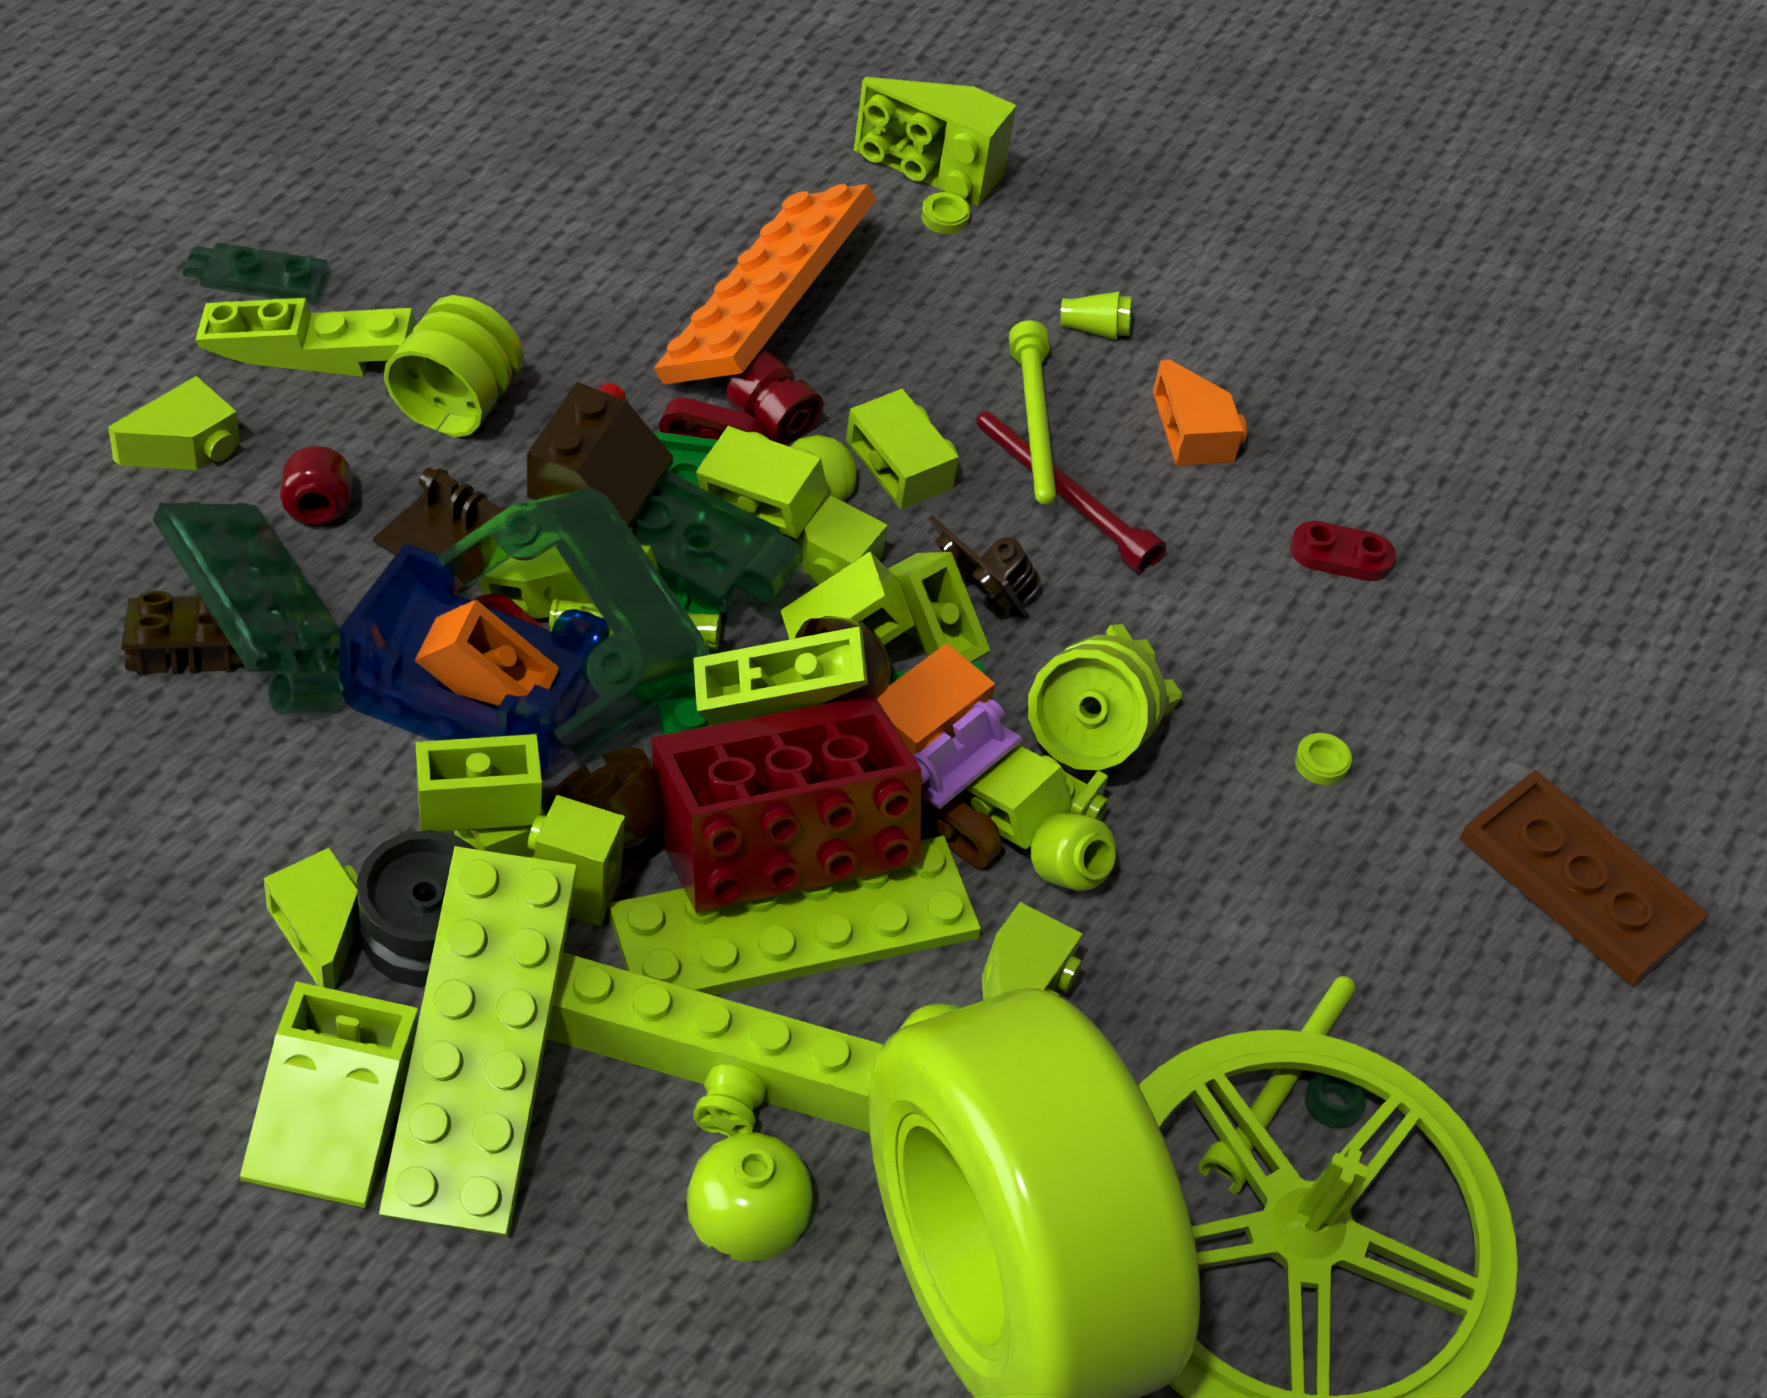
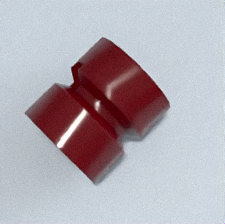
(775, 399)

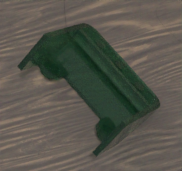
(651, 629)

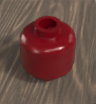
(316, 486)

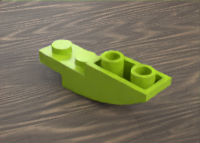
(292, 337)

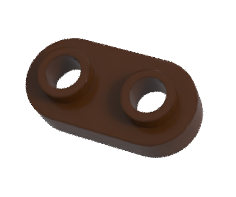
(967, 832)

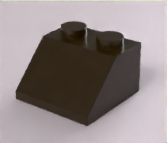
(598, 446)

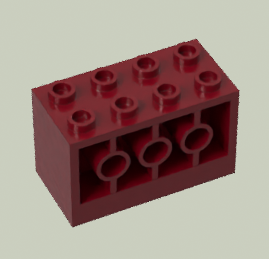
(787, 802)

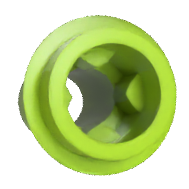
(1099, 314)

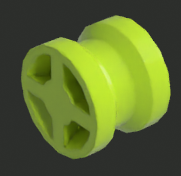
(729, 1100)

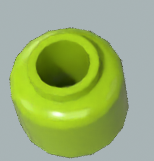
(1073, 851)

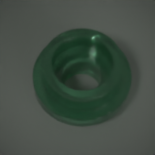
(1329, 1113)

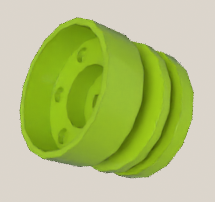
(455, 365)

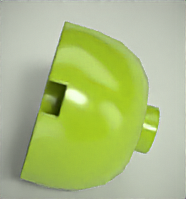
(750, 1197)

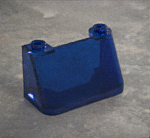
(387, 684)

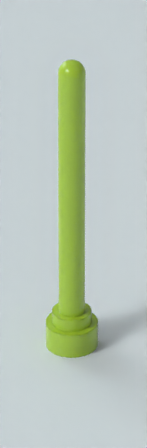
(1030, 346)
(1278, 1086)

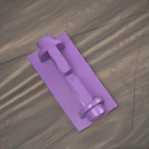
(956, 762)

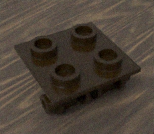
(438, 516)
(1001, 570)
(163, 622)

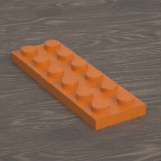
(765, 284)

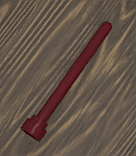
(1134, 543)

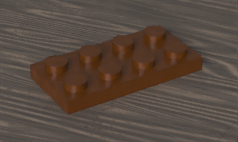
(1584, 877)

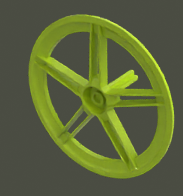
(1311, 1222)

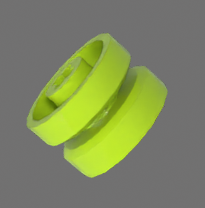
(1066, 710)

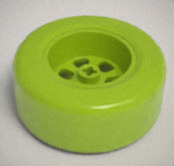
(1034, 1202)

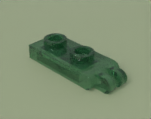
(257, 272)

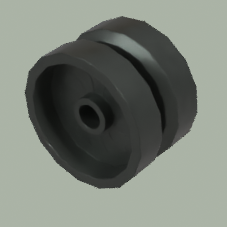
(402, 902)

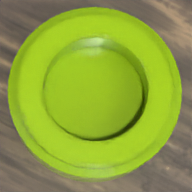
(945, 213)
(1323, 759)

